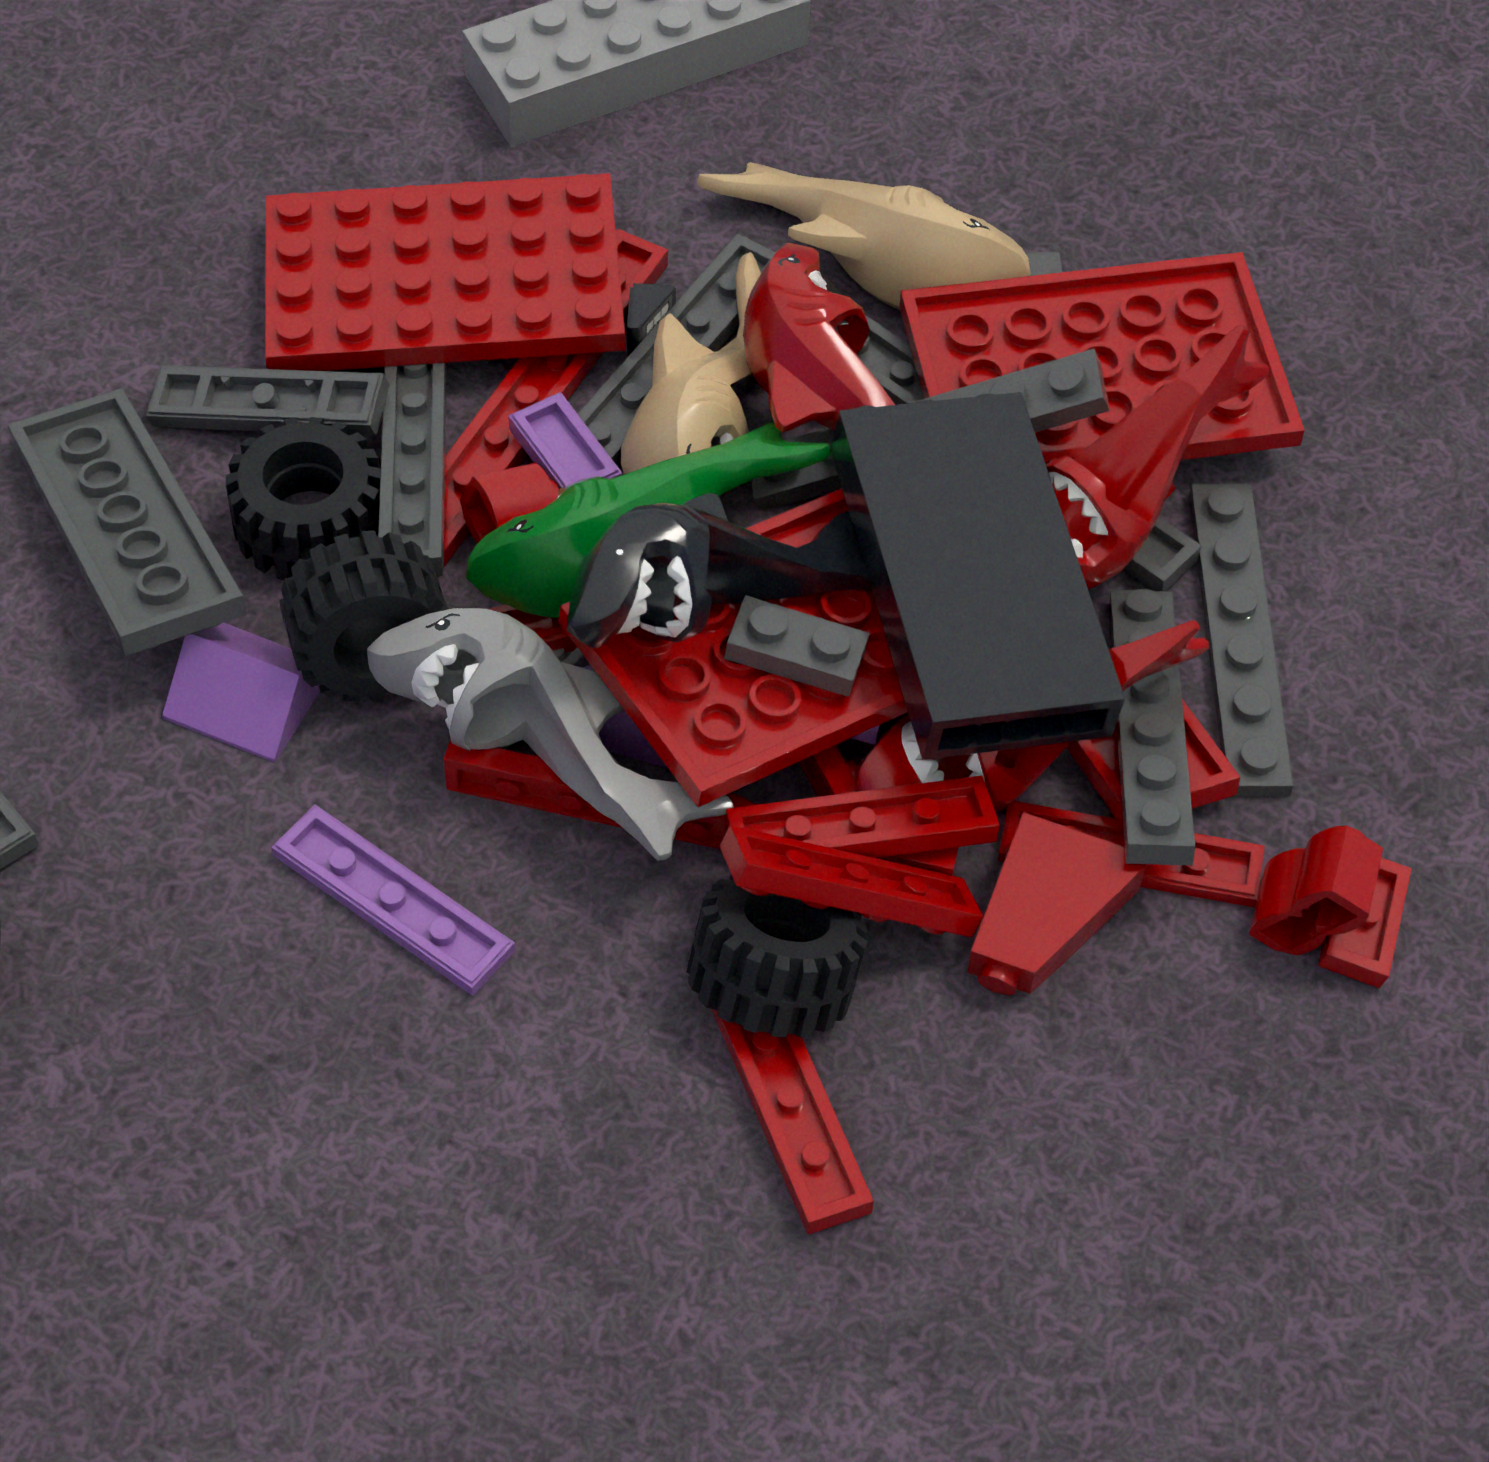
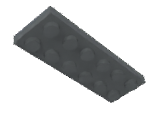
(126, 522)

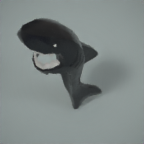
(698, 559)

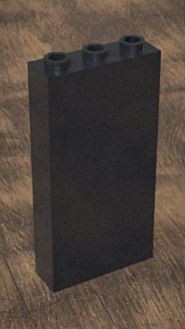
(975, 576)

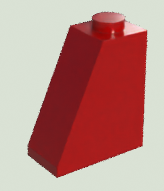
(1048, 903)

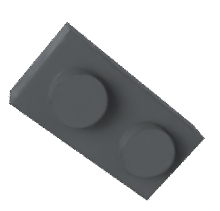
(796, 645)

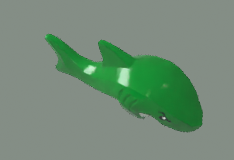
(538, 555)

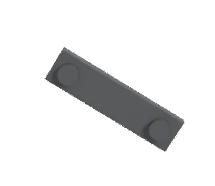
(260, 397)

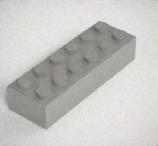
(599, 56)

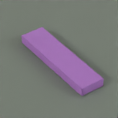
(393, 899)

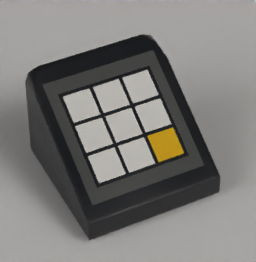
(646, 308)

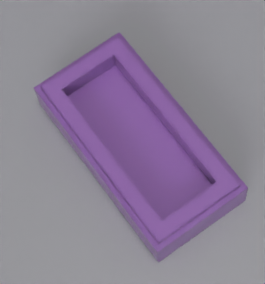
(561, 442)

